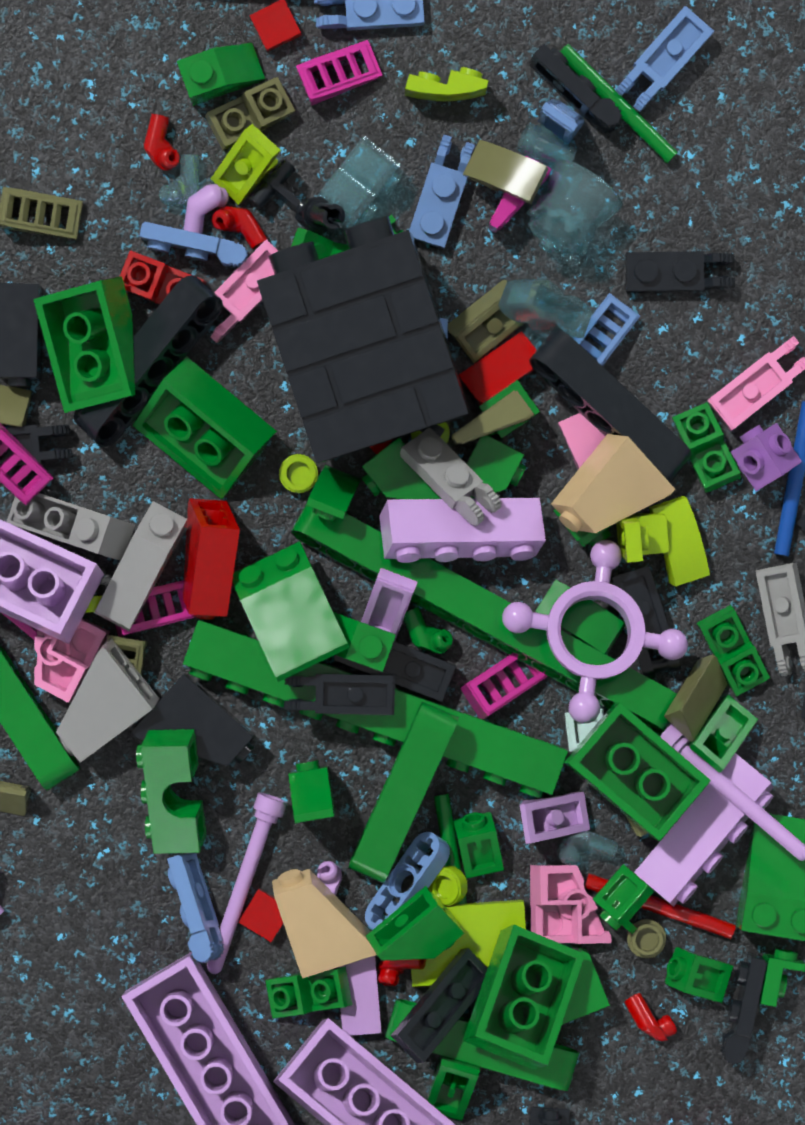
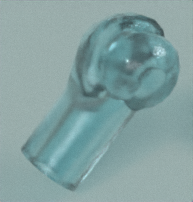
(183, 186)
(585, 842)

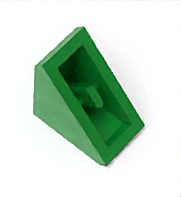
(588, 992)
(453, 1086)

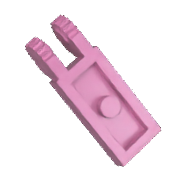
(241, 291)
(755, 386)

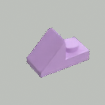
(554, 817)

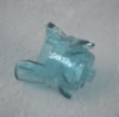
(572, 209)

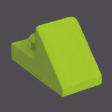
(246, 164)
(642, 535)

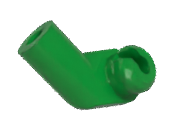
(425, 636)

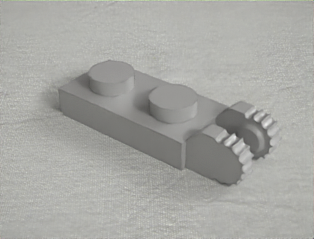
(449, 476)
(783, 612)

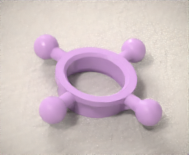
(605, 557)

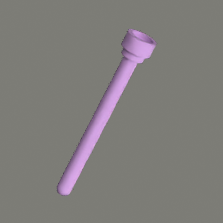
(735, 795)
(267, 812)

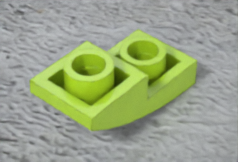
(460, 86)
(686, 553)

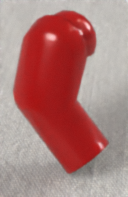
(157, 145)
(239, 221)
(391, 969)
(646, 1021)

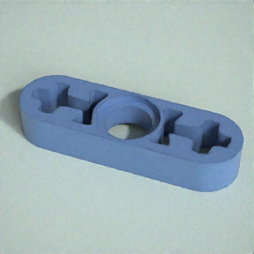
(414, 855)

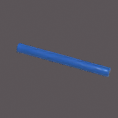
(792, 492)

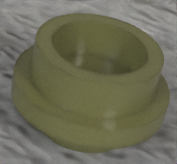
(647, 939)

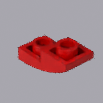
(150, 277)

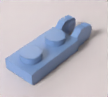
(373, 14)
(667, 55)
(440, 197)
(196, 245)
(196, 907)

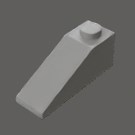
(141, 565)

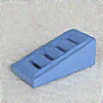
(560, 119)
(619, 310)

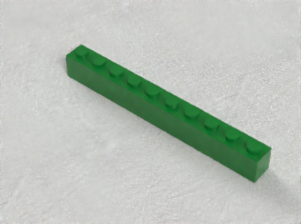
(474, 742)

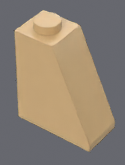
(610, 486)
(318, 924)

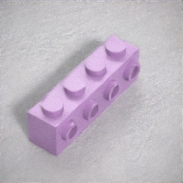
(434, 530)
(701, 834)

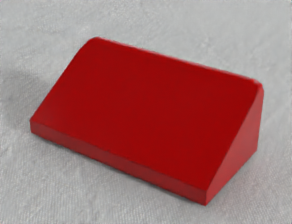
(499, 368)

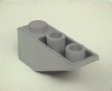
(72, 525)

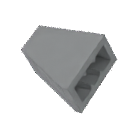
(105, 703)

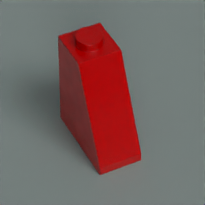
(209, 557)

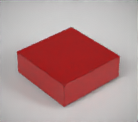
(275, 25)
(262, 915)

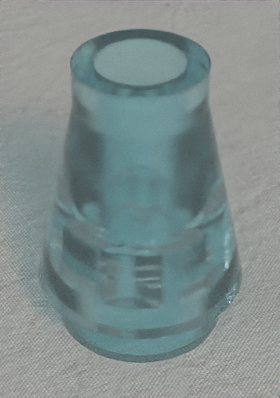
(544, 145)

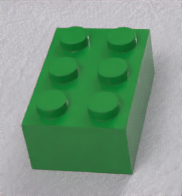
(637, 771)
(524, 997)

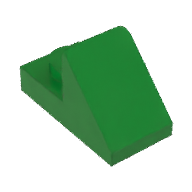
(723, 733)

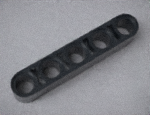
(157, 350)
(607, 402)

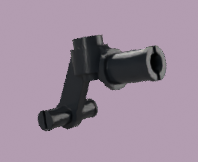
(312, 214)

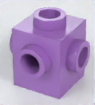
(765, 455)

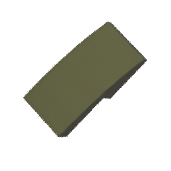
(258, 106)
(505, 171)

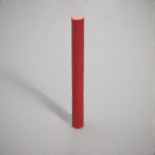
(677, 912)

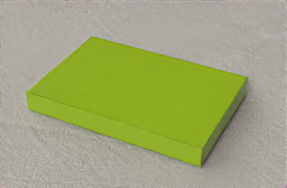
(481, 927)

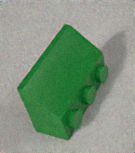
(204, 427)

